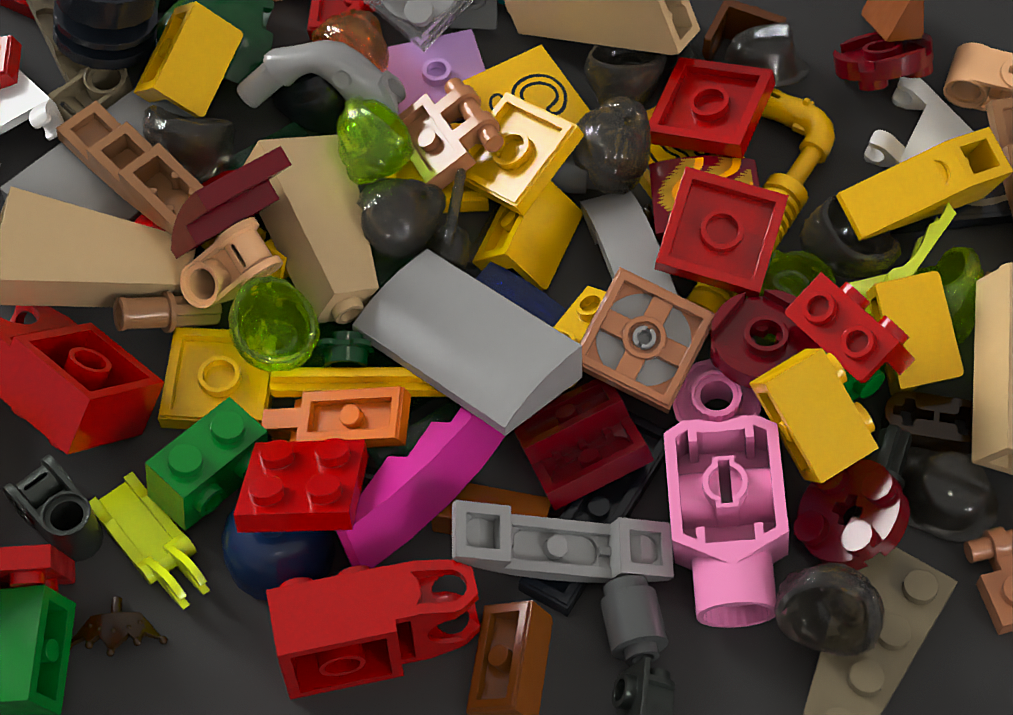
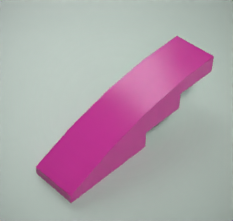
(417, 487)

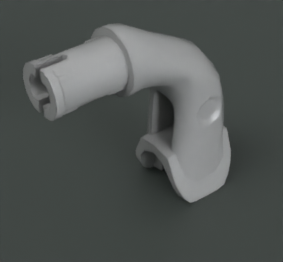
(332, 60)

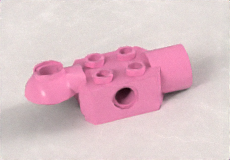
(726, 499)

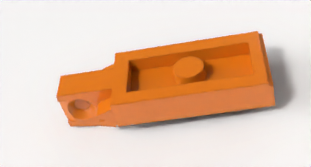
(347, 414)

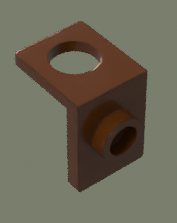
(732, 19)

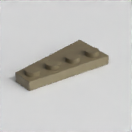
(912, 603)

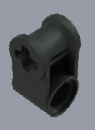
(51, 504)

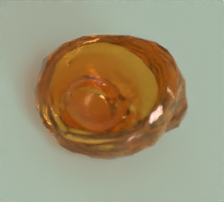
(358, 30)

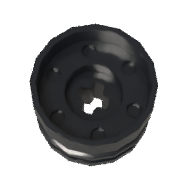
(106, 31)

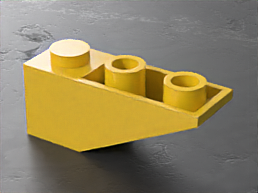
(921, 186)

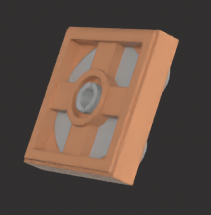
(644, 339)

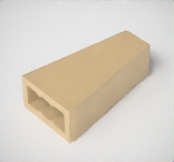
(625, 24)
(320, 227)
(80, 256)
(993, 371)

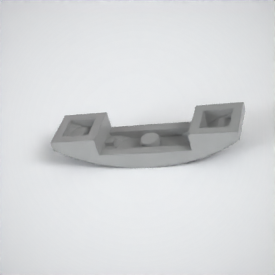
(625, 236)
(559, 548)

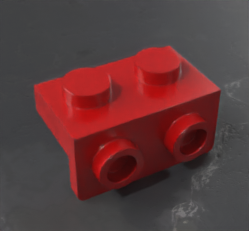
(842, 327)

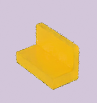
(190, 59)
(533, 241)
(921, 311)

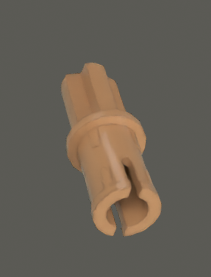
(162, 312)

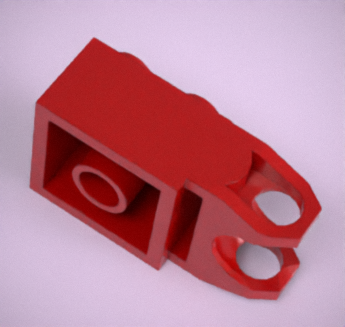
(73, 380)
(366, 623)

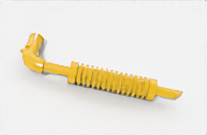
(815, 148)

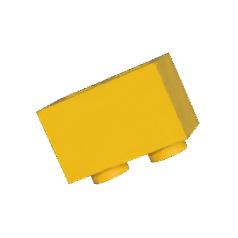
(816, 414)

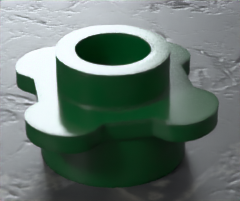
(346, 349)

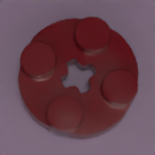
(876, 61)
(741, 318)
(875, 531)

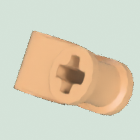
(979, 76)
(227, 265)

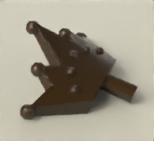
(116, 628)

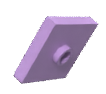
(428, 71)

